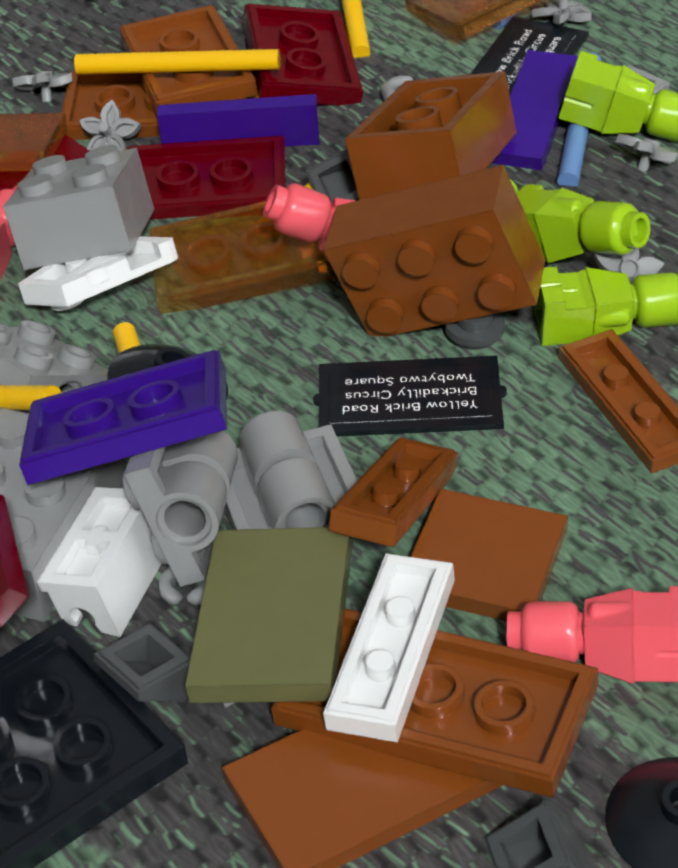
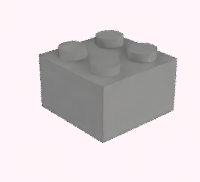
(79, 207)

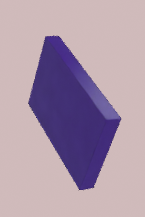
(125, 417)

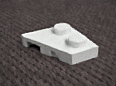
(72, 282)

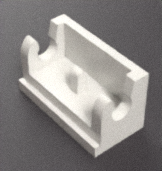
(102, 563)

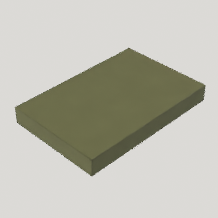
(271, 616)

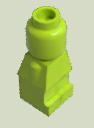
(618, 100)
(575, 224)
(601, 300)

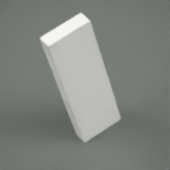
(389, 648)

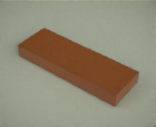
(626, 396)
(393, 492)

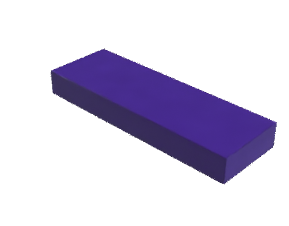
(536, 108)
(242, 118)

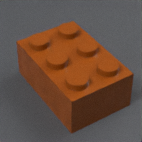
(431, 132)
(436, 253)

